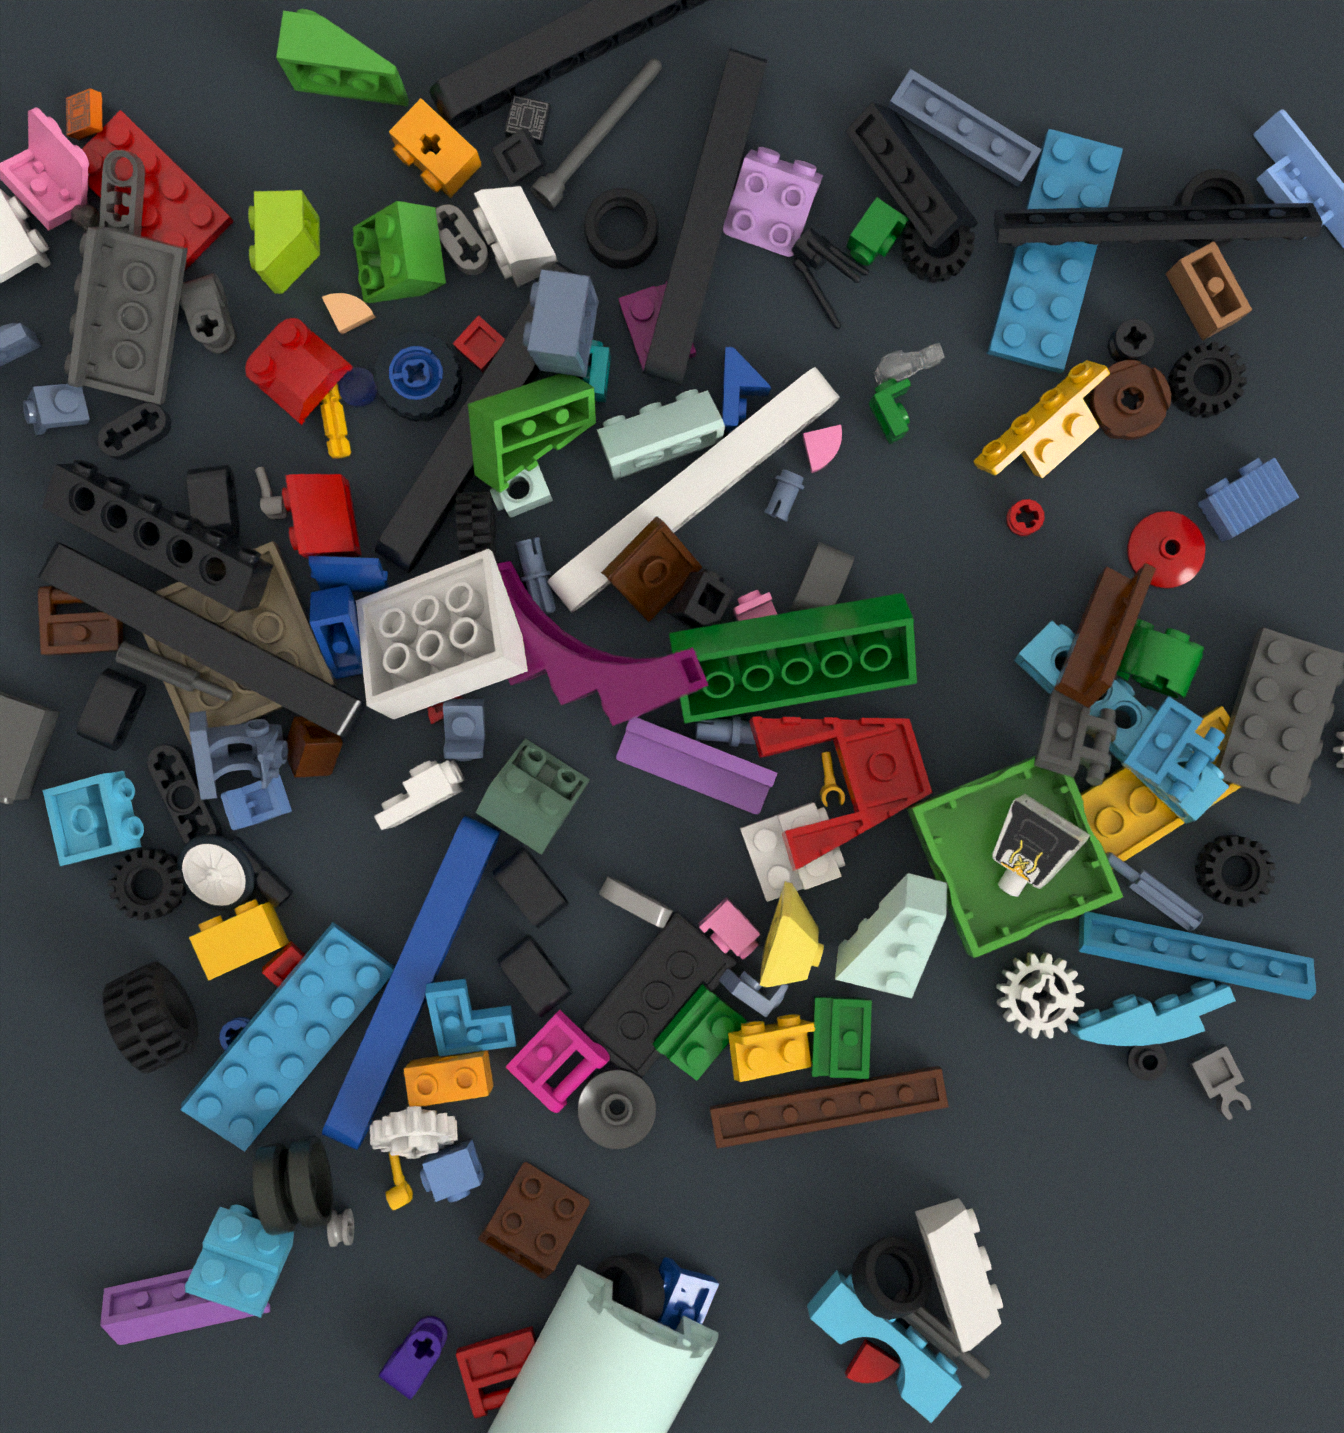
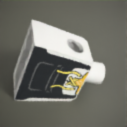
(1034, 845)

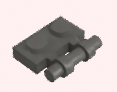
(1063, 738)

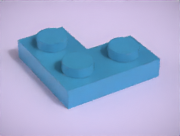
(461, 1029)

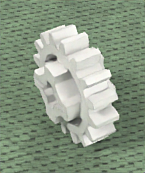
(1038, 1011)
(413, 1132)

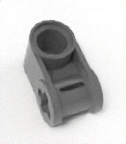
(208, 313)

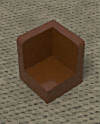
(312, 749)

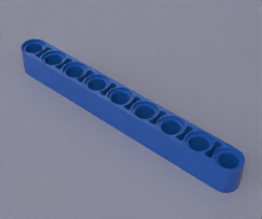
(406, 989)

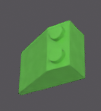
(333, 63)

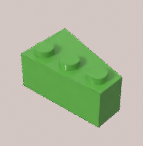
(525, 424)

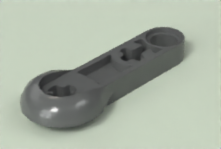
(109, 198)

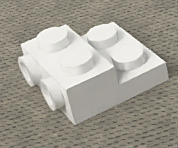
(429, 786)
(771, 859)

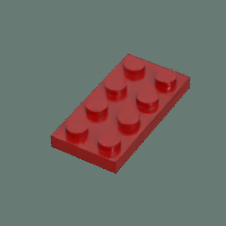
(172, 202)

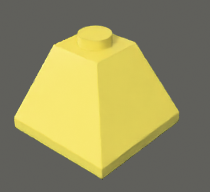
(791, 942)

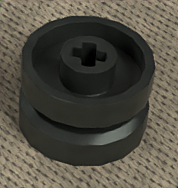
(292, 1185)

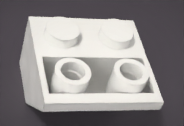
(519, 239)

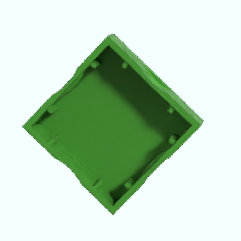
(959, 840)

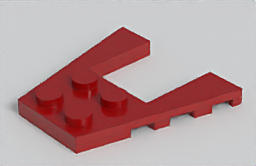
(878, 765)

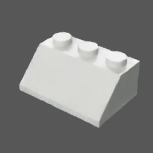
(960, 1271)

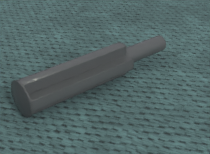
(168, 671)
(940, 1336)

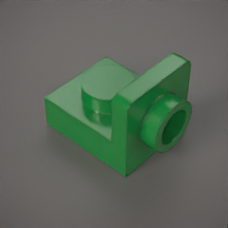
(889, 415)

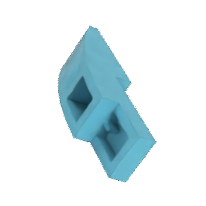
(1138, 1023)

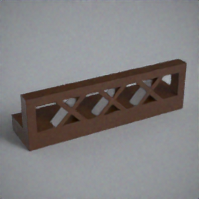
(1103, 635)

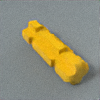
(335, 424)

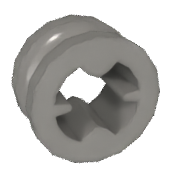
(341, 1228)

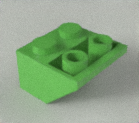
(399, 253)

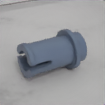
(784, 495)

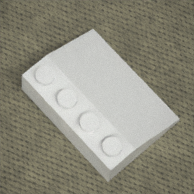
(438, 637)

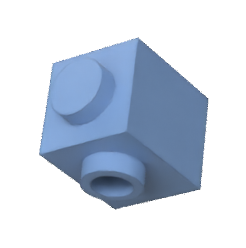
(452, 1172)

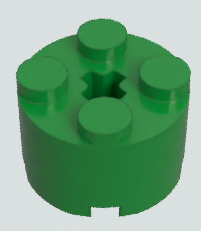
(1160, 660)

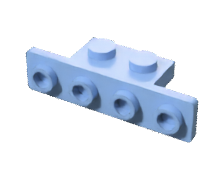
(1300, 172)

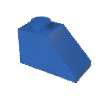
(336, 630)

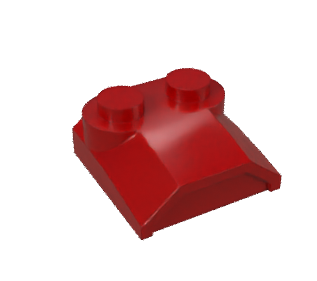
(295, 368)

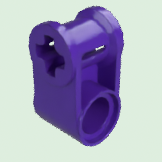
(414, 1358)

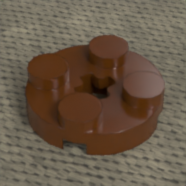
(1149, 411)

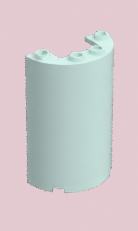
(603, 1367)

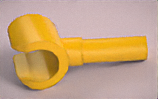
(829, 780)
(402, 1192)

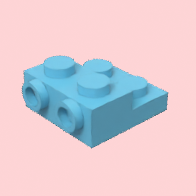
(93, 817)
(239, 1261)

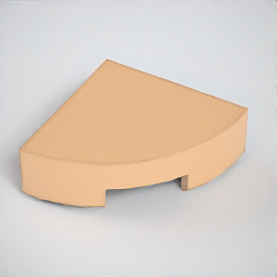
(347, 311)

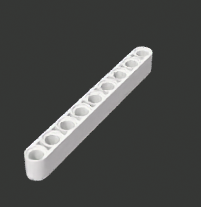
(699, 482)

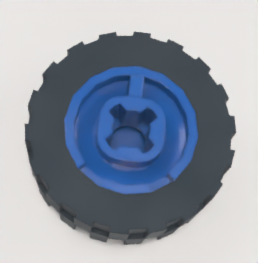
(418, 376)

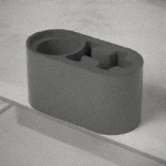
(823, 578)

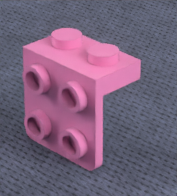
(49, 174)

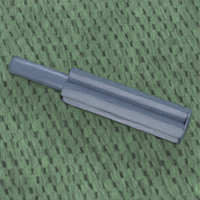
(1158, 894)

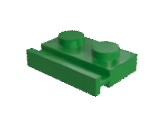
(699, 1032)
(841, 1037)

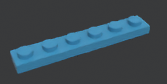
(1197, 955)

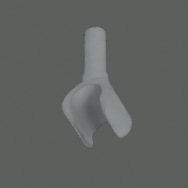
(271, 506)

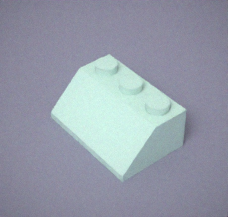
(661, 433)

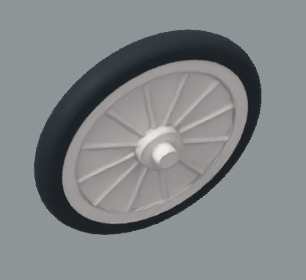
(216, 872)

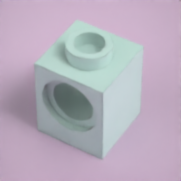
(537, 495)

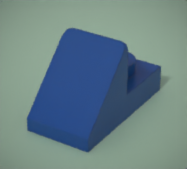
(738, 380)

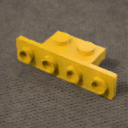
(1050, 427)

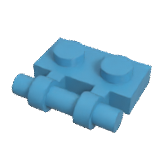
(1162, 743)

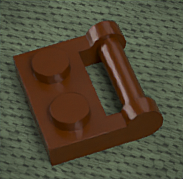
(74, 632)

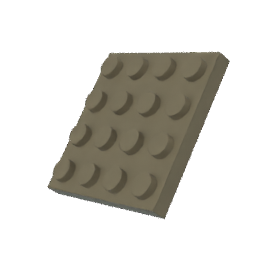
(276, 626)

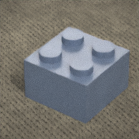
(561, 322)

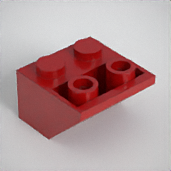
(321, 515)

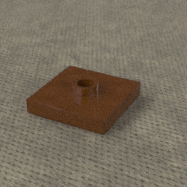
(651, 568)

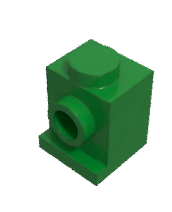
(876, 232)

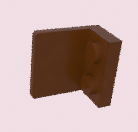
(534, 1221)

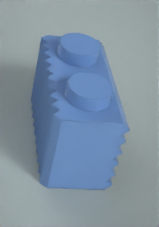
(1247, 500)

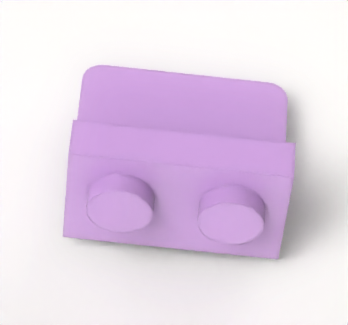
(771, 201)

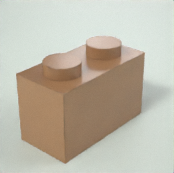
(1208, 291)

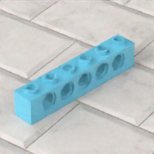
(1039, 663)

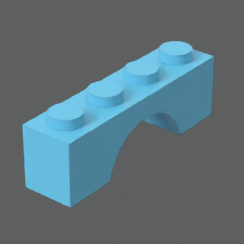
(923, 1377)

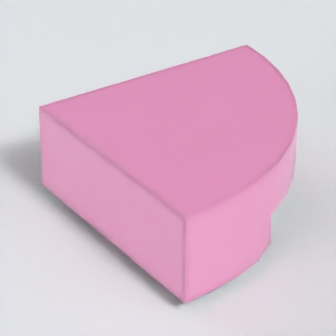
(822, 446)

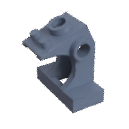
(214, 760)

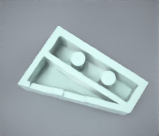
(897, 939)

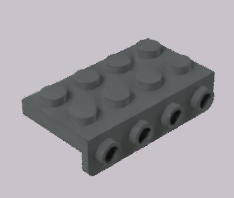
(125, 314)
(1280, 716)

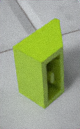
(284, 237)

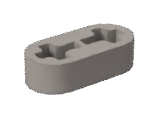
(466, 235)
(635, 902)

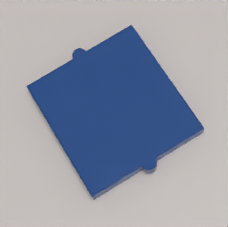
(358, 573)

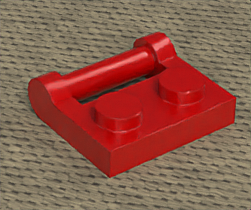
(491, 1363)

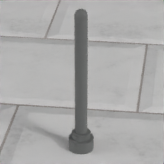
(550, 188)

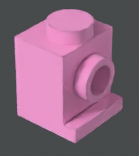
(731, 929)

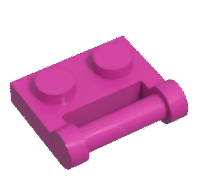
(547, 1052)

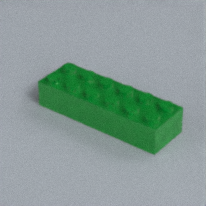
(800, 657)

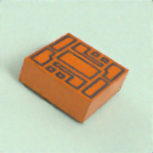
(84, 114)

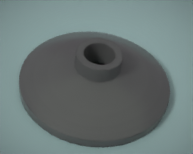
(613, 1128)

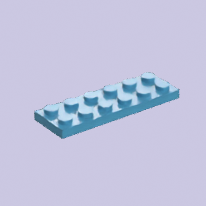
(1050, 280)
(288, 1037)

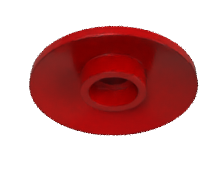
(1148, 546)

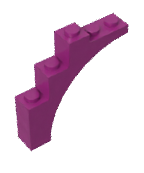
(576, 670)

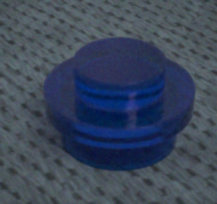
(357, 387)

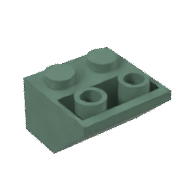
(532, 796)

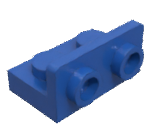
(685, 1294)

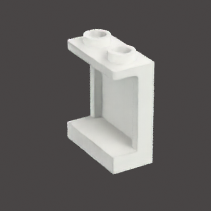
(18, 243)

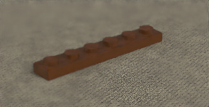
(828, 1106)

